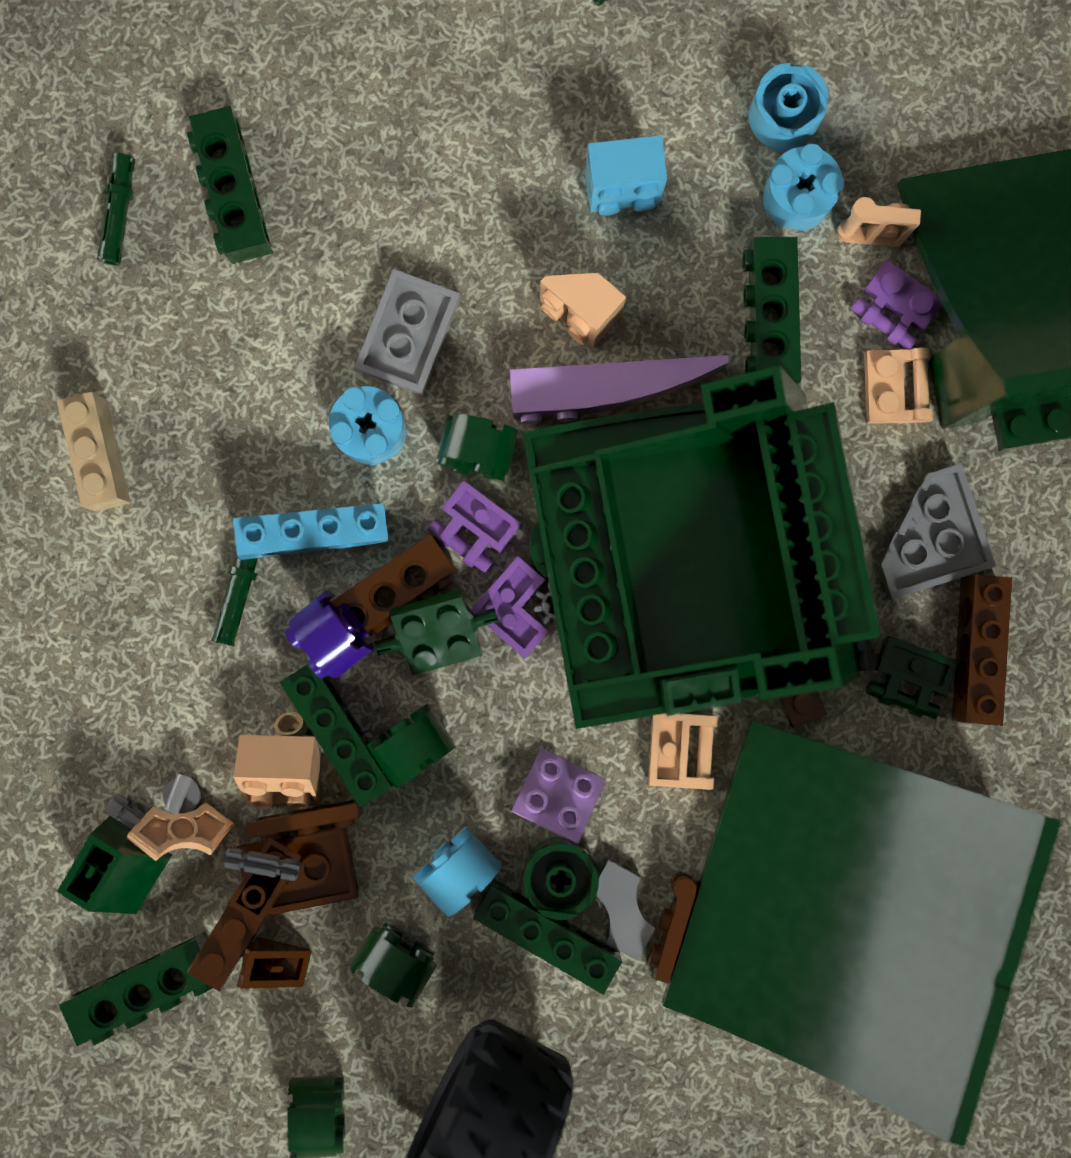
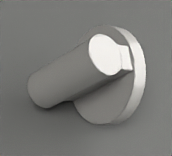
(181, 795)

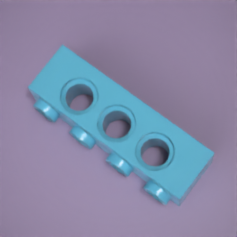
(310, 531)

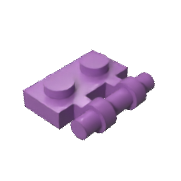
(904, 298)
(479, 516)

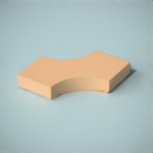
(164, 831)

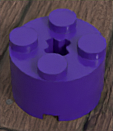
(329, 636)

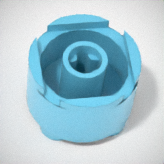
(788, 106)
(807, 169)
(358, 407)
(457, 872)

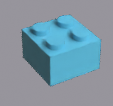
(625, 174)

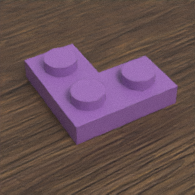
(508, 597)

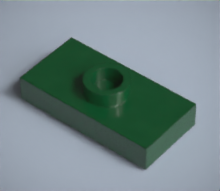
(700, 689)

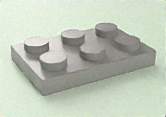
(407, 332)

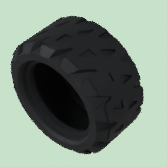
(497, 1099)

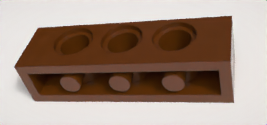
(364, 594)
(982, 649)

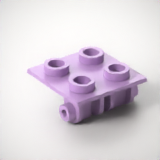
(558, 796)

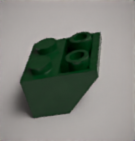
(111, 872)

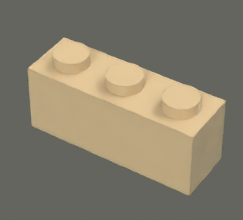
(93, 451)

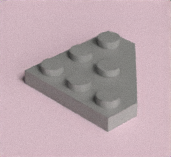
(936, 537)

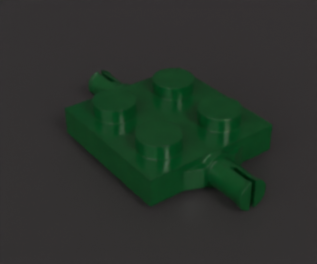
(436, 632)

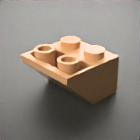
(583, 303)
(278, 771)

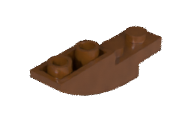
(240, 922)

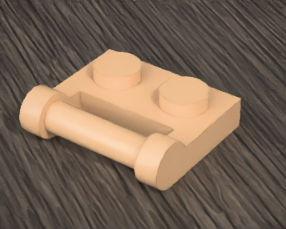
(887, 227)
(886, 386)
(670, 751)

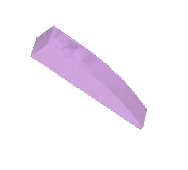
(596, 388)

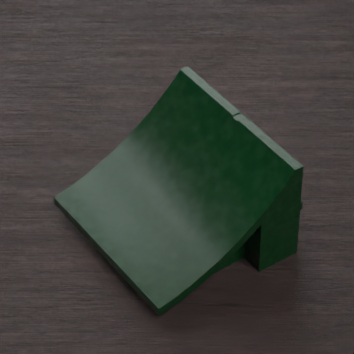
(1003, 272)
(702, 547)
(863, 923)

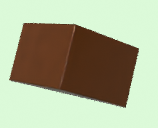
(273, 965)

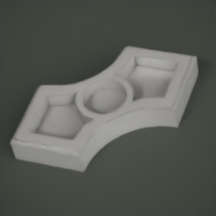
(627, 926)

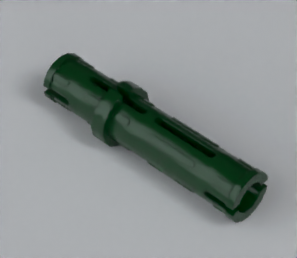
(118, 195)
(234, 600)

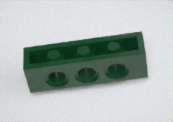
(216, 131)
(780, 258)
(337, 733)
(547, 938)
(86, 1010)

